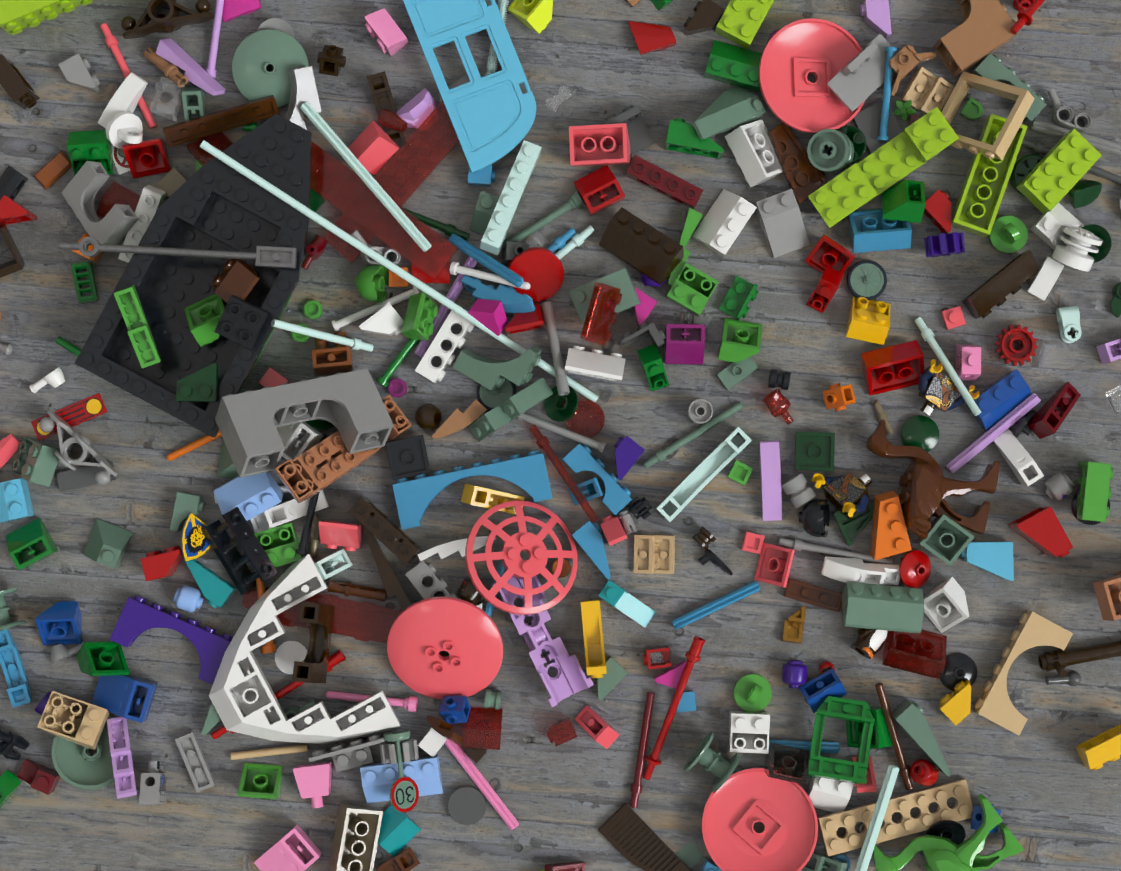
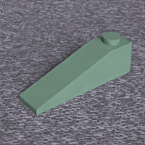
(729, 111)

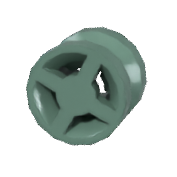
(492, 699)

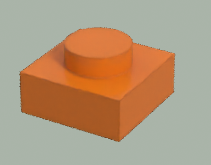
(397, 281)

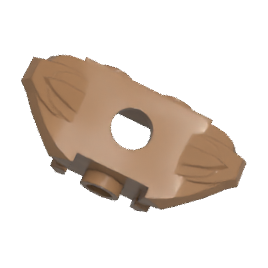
(904, 63)

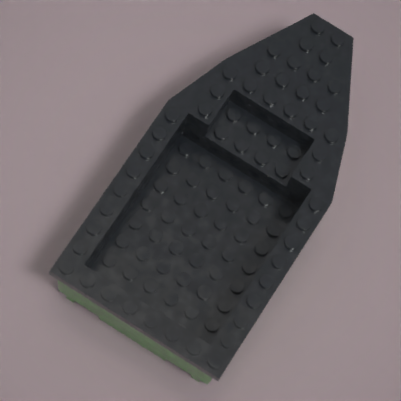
(208, 212)

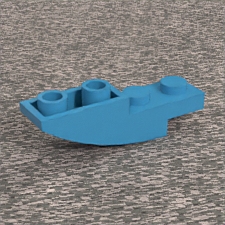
(511, 300)

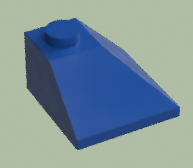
(61, 624)

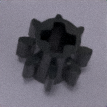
(640, 508)

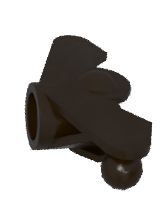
(168, 24)

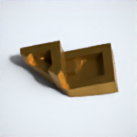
(794, 627)

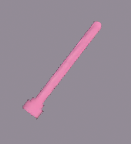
(408, 703)

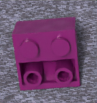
(684, 343)

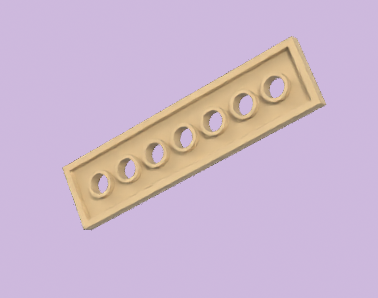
(907, 824)

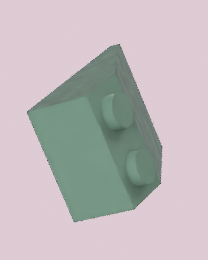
(582, 295)

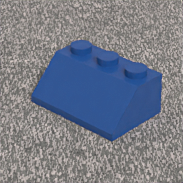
(1001, 398)

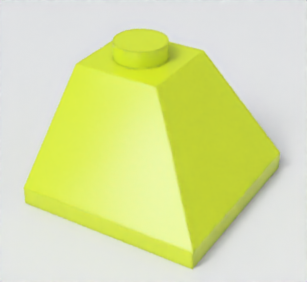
(532, 13)

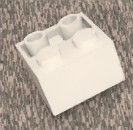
(749, 732)

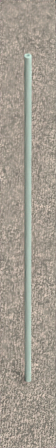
(383, 261)

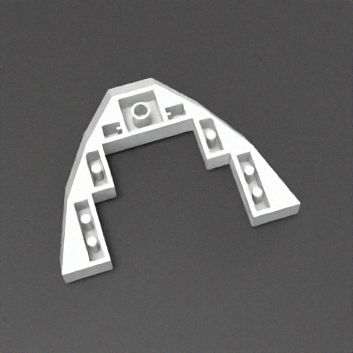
(245, 696)

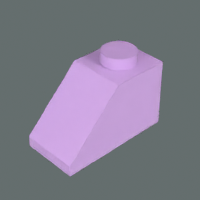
(877, 16)

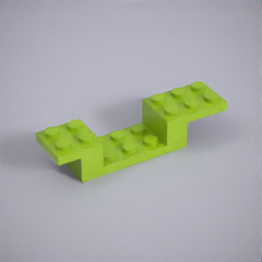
(883, 167)

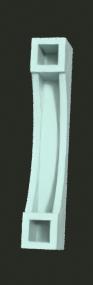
(510, 197)
(703, 474)

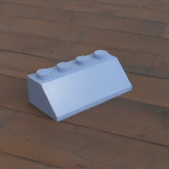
(379, 777)

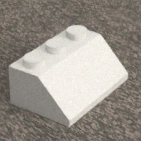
(754, 152)
(724, 222)
(595, 364)

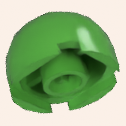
(372, 283)

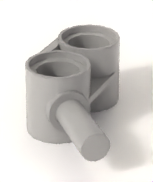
(1071, 116)
(381, 250)

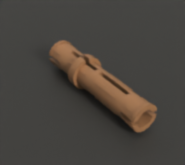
(170, 70)

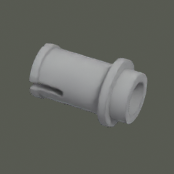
(627, 521)

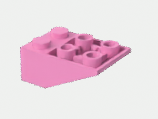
(290, 853)

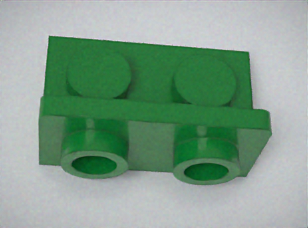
(738, 297)

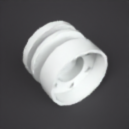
(1076, 250)

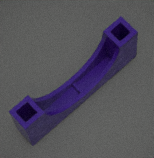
(140, 616)

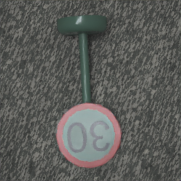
(404, 790)

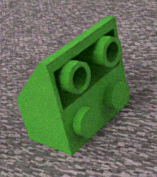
(692, 289)
(419, 317)
(280, 544)

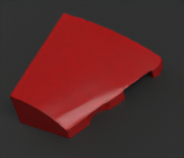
(651, 37)

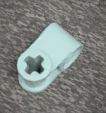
(1069, 320)

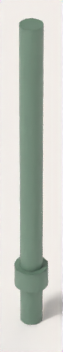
(660, 455)

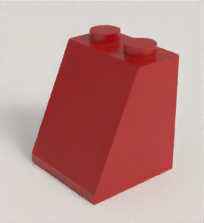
(1043, 531)

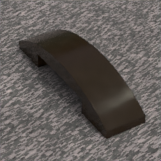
(384, 100)

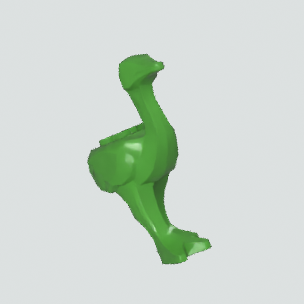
(945, 855)

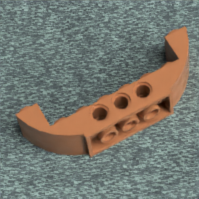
(330, 459)

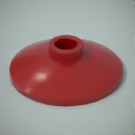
(914, 569)

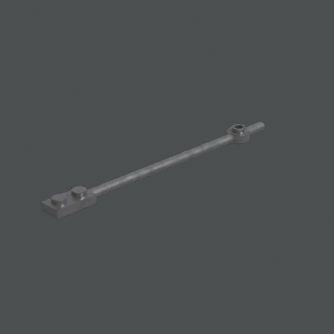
(265, 255)

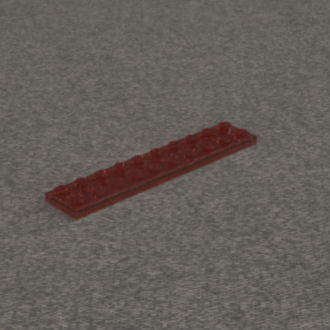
(404, 172)
(354, 198)

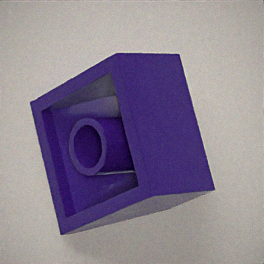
(626, 455)

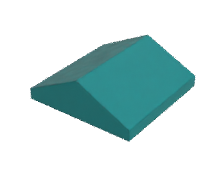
(396, 830)

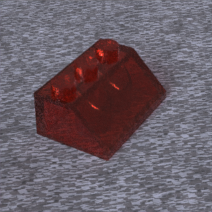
(601, 314)
(916, 652)

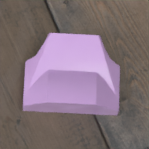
(417, 109)

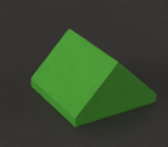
(261, 781)

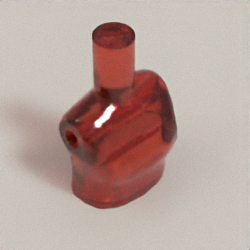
(778, 405)

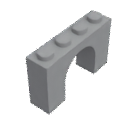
(81, 196)

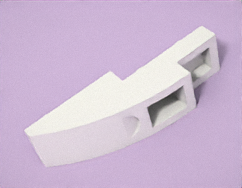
(285, 512)
(857, 571)

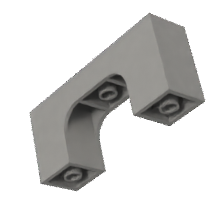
(344, 399)

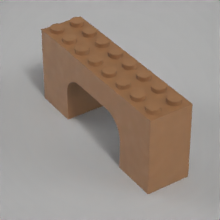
(982, 32)

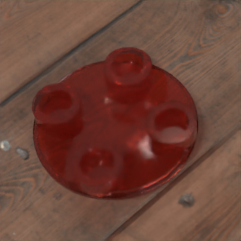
(587, 419)

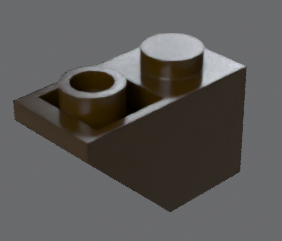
(705, 18)

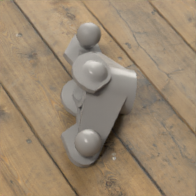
(65, 455)

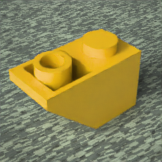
(958, 703)

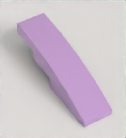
(770, 480)
(121, 757)

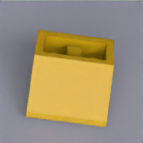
(868, 320)

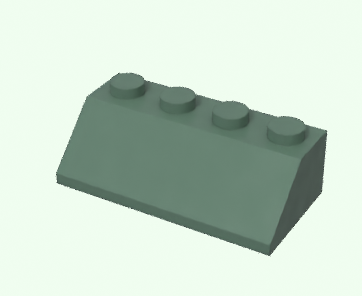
(882, 607)

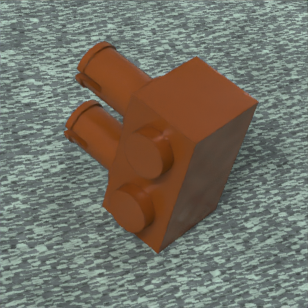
(331, 360)

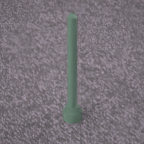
(573, 202)

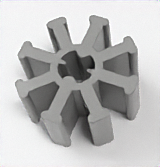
(409, 751)

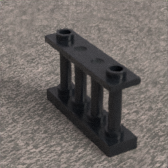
(230, 556)

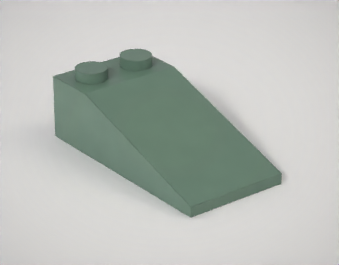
(915, 725)

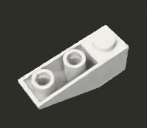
(1018, 458)

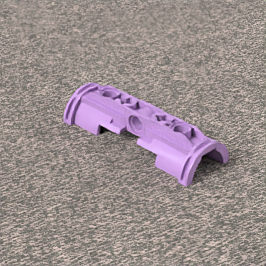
(569, 674)

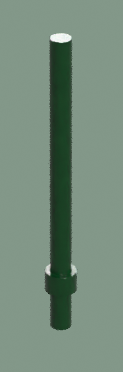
(448, 229)

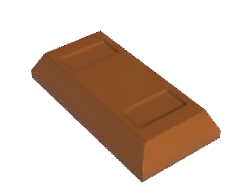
(53, 170)

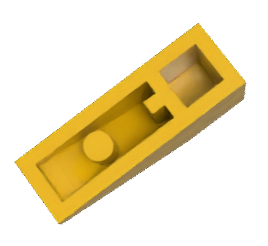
(488, 498)

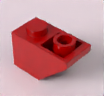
(825, 289)

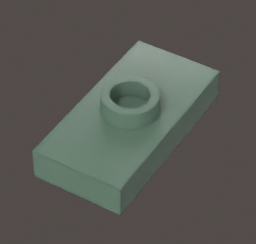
(736, 372)

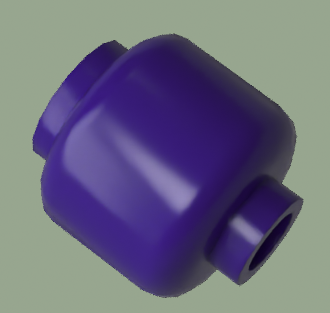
(794, 673)

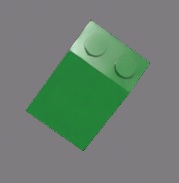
(684, 138)

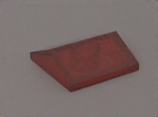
(117, 195)

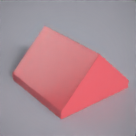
(373, 148)
(774, 565)

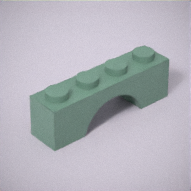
(993, 69)

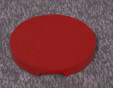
(541, 270)

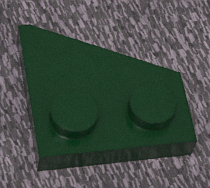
(856, 524)

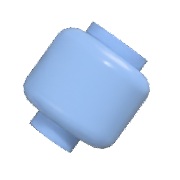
(188, 598)

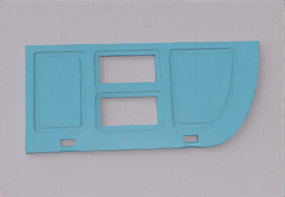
(488, 111)

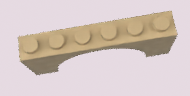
(1031, 633)

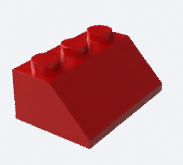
(892, 367)

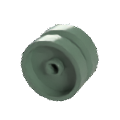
(819, 149)

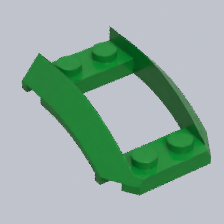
(837, 768)

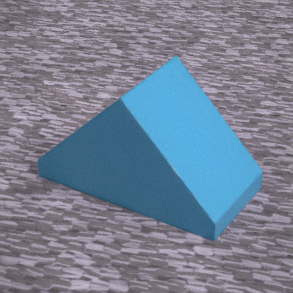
(589, 489)

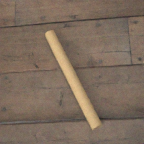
(269, 751)

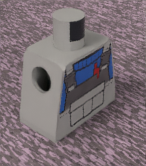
(155, 793)

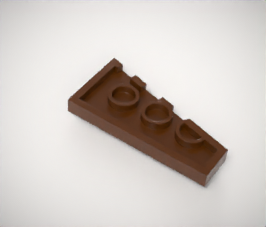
(794, 161)

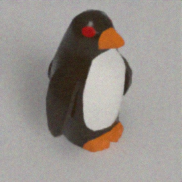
(869, 641)

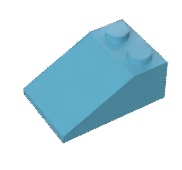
(15, 500)

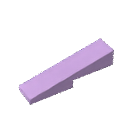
(194, 72)

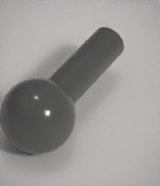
(1072, 678)

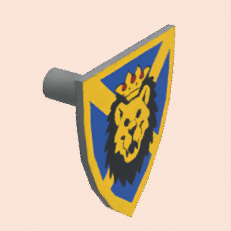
(193, 540)

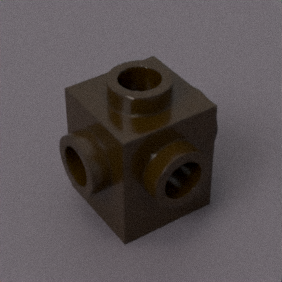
(331, 60)

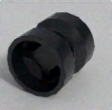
(779, 379)

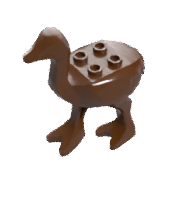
(926, 486)

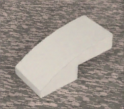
(1046, 278)

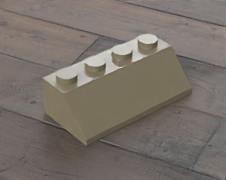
(355, 838)

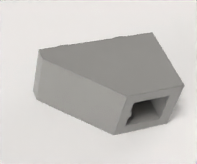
(78, 73)

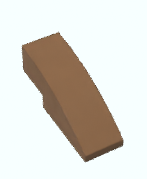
(458, 421)

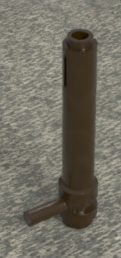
(1061, 659)

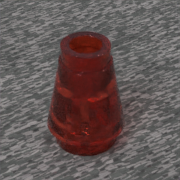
(390, 120)

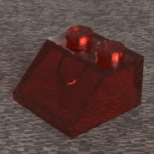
(483, 729)

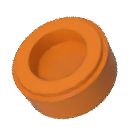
(566, 568)

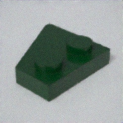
(199, 386)

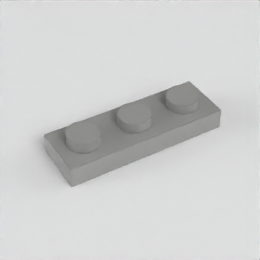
(195, 762)

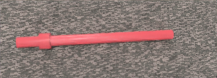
(112, 43)

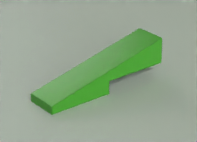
(691, 222)
(137, 326)

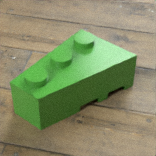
(1094, 491)

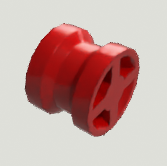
(1019, 6)

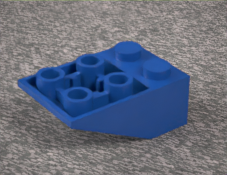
(125, 696)

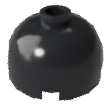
(815, 517)

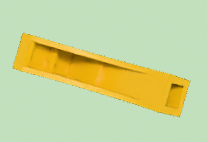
(593, 638)

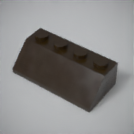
(641, 246)
(1001, 284)

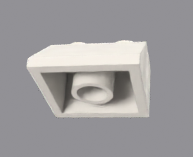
(829, 794)

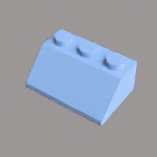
(250, 494)

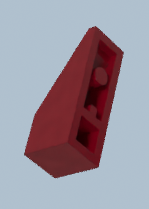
(1054, 411)

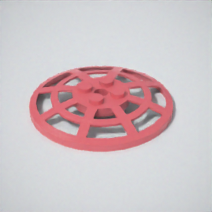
(515, 564)

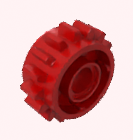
(1026, 342)

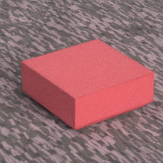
(752, 542)

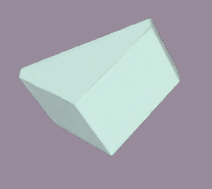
(333, 564)

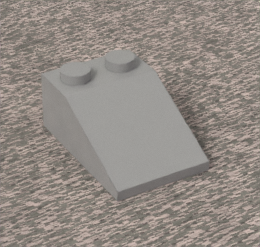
(782, 223)

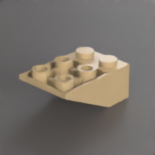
(73, 720)

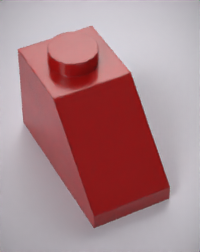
(939, 210)

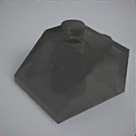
(787, 763)

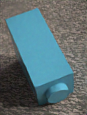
(991, 557)

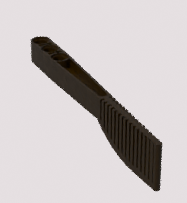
(639, 842)

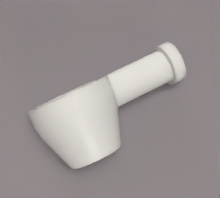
(54, 378)

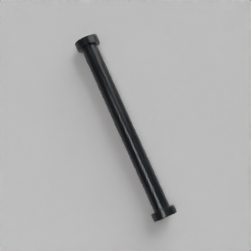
(307, 525)

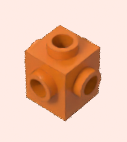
(838, 397)

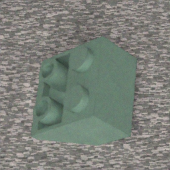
(35, 462)

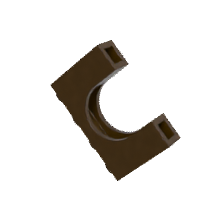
(314, 666)

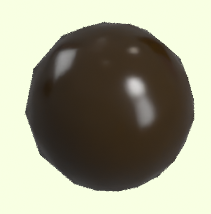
(428, 416)

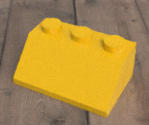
(1101, 748)

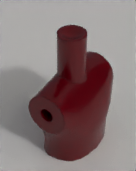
(314, 251)

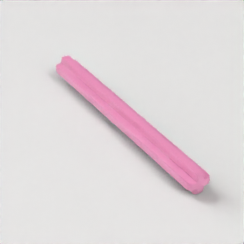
(482, 784)

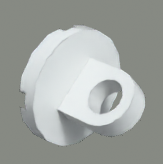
(124, 129)

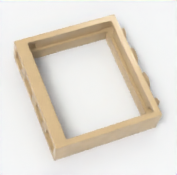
(1012, 124)

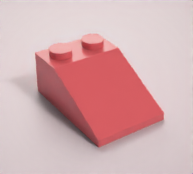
(340, 534)

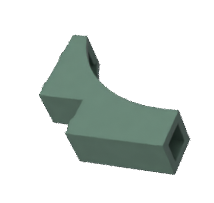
(492, 372)
(510, 409)

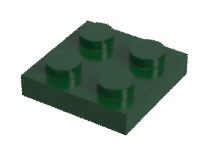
(814, 451)

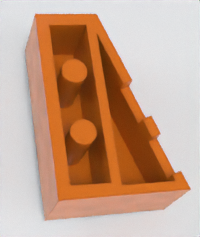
(889, 527)

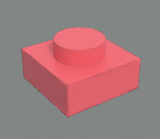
(953, 317)

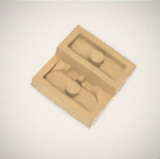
(927, 91)
(654, 554)

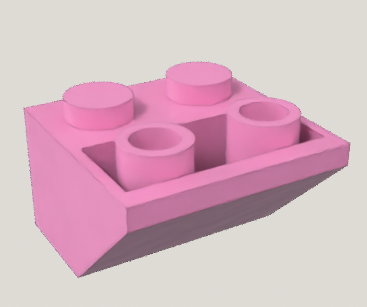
(387, 32)

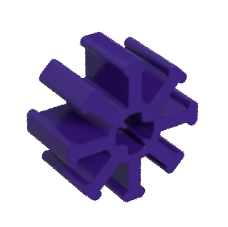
(944, 244)

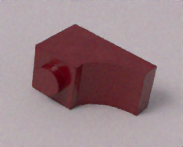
(39, 776)

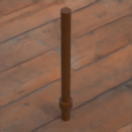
(904, 769)

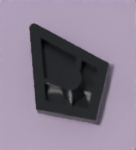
(1022, 424)

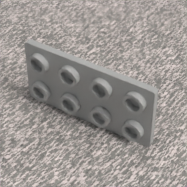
(861, 74)
(350, 755)

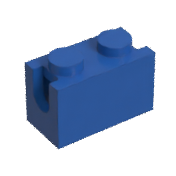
(821, 687)

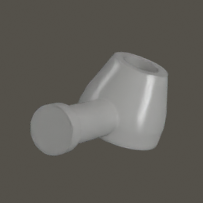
(60, 653)

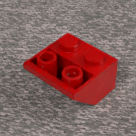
(599, 190)
(161, 565)

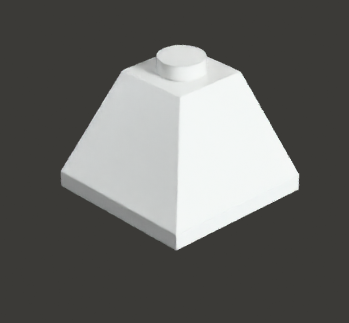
(1052, 223)
(384, 322)
(946, 605)

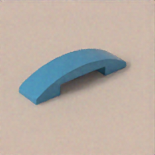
(13, 670)

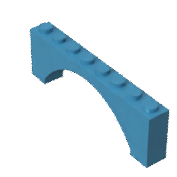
(416, 495)

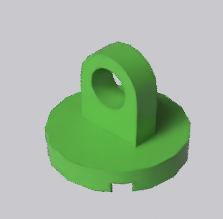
(1008, 234)
(752, 692)

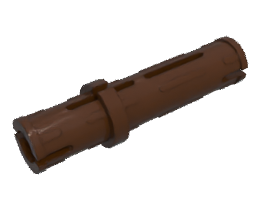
(357, 590)

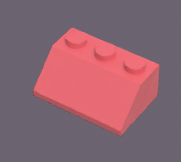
(599, 145)

